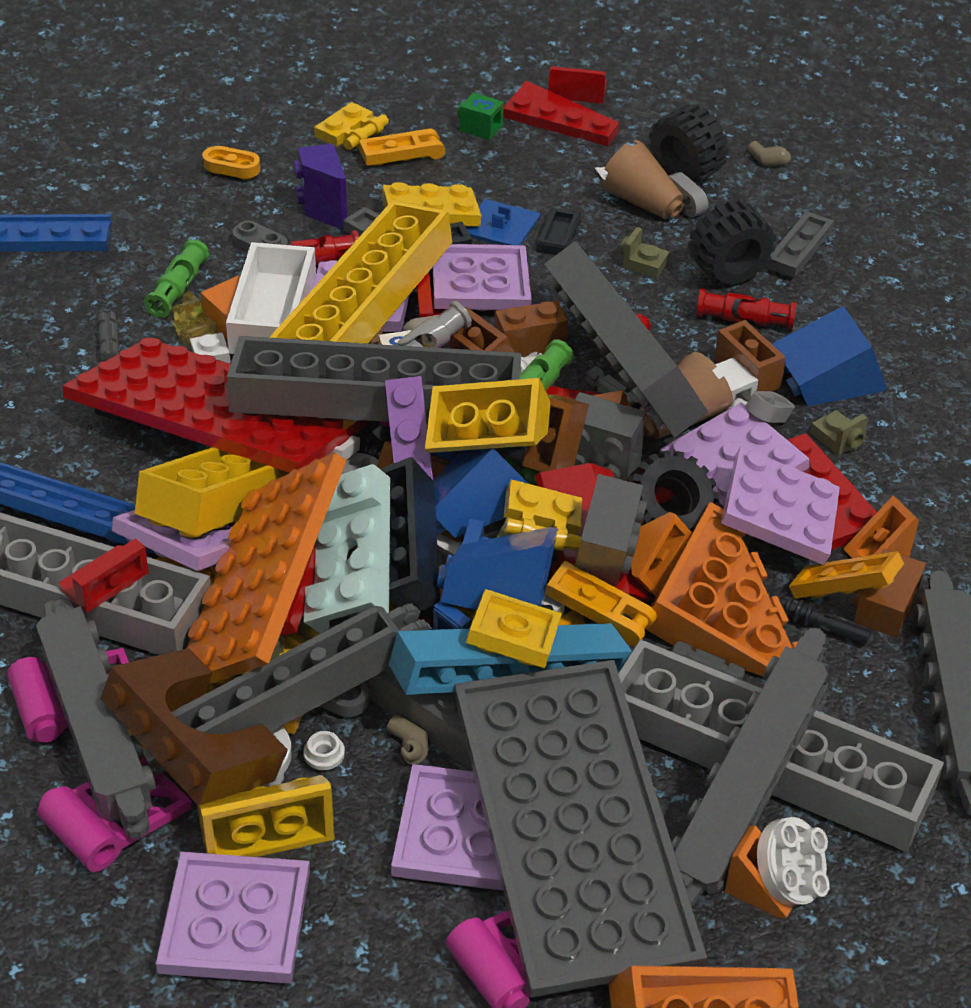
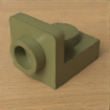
(643, 257)
(839, 432)

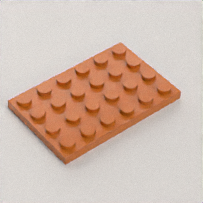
(263, 569)

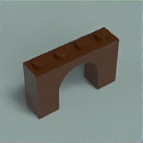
(200, 762)

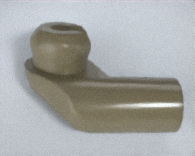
(769, 156)
(414, 739)

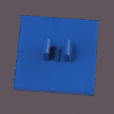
(503, 223)

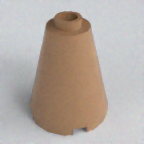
(642, 181)
(712, 391)

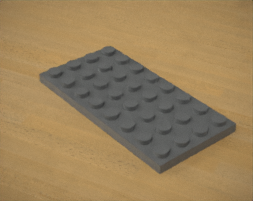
(576, 827)

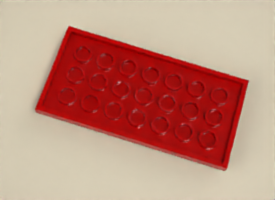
(190, 399)

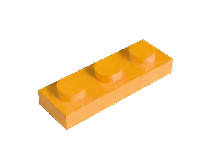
(847, 575)

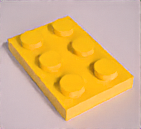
(456, 199)

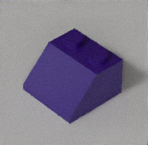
(321, 184)

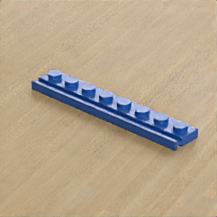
(55, 232)
(62, 503)

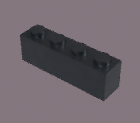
(412, 536)

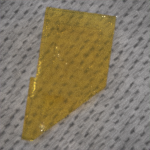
(190, 319)

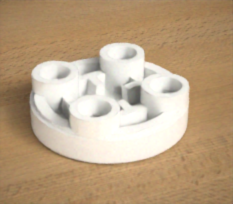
(793, 861)

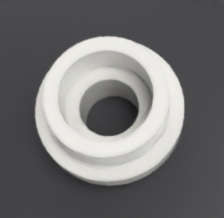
(326, 743)

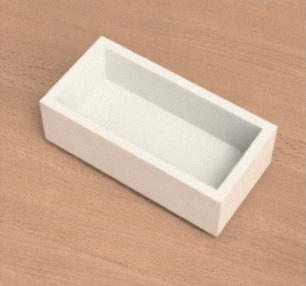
(269, 289)

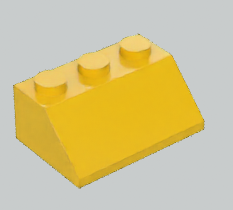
(487, 415)
(269, 818)

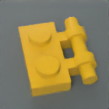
(350, 126)
(537, 508)

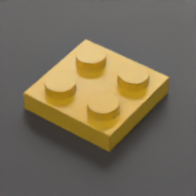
(514, 628)

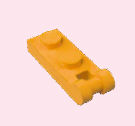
(401, 147)
(600, 602)

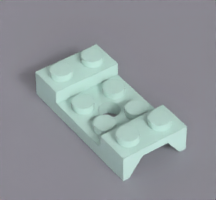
(355, 517)

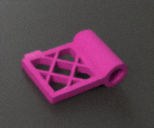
(38, 698)
(94, 840)
(490, 960)

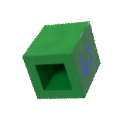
(481, 116)

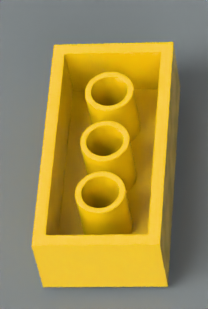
(199, 490)

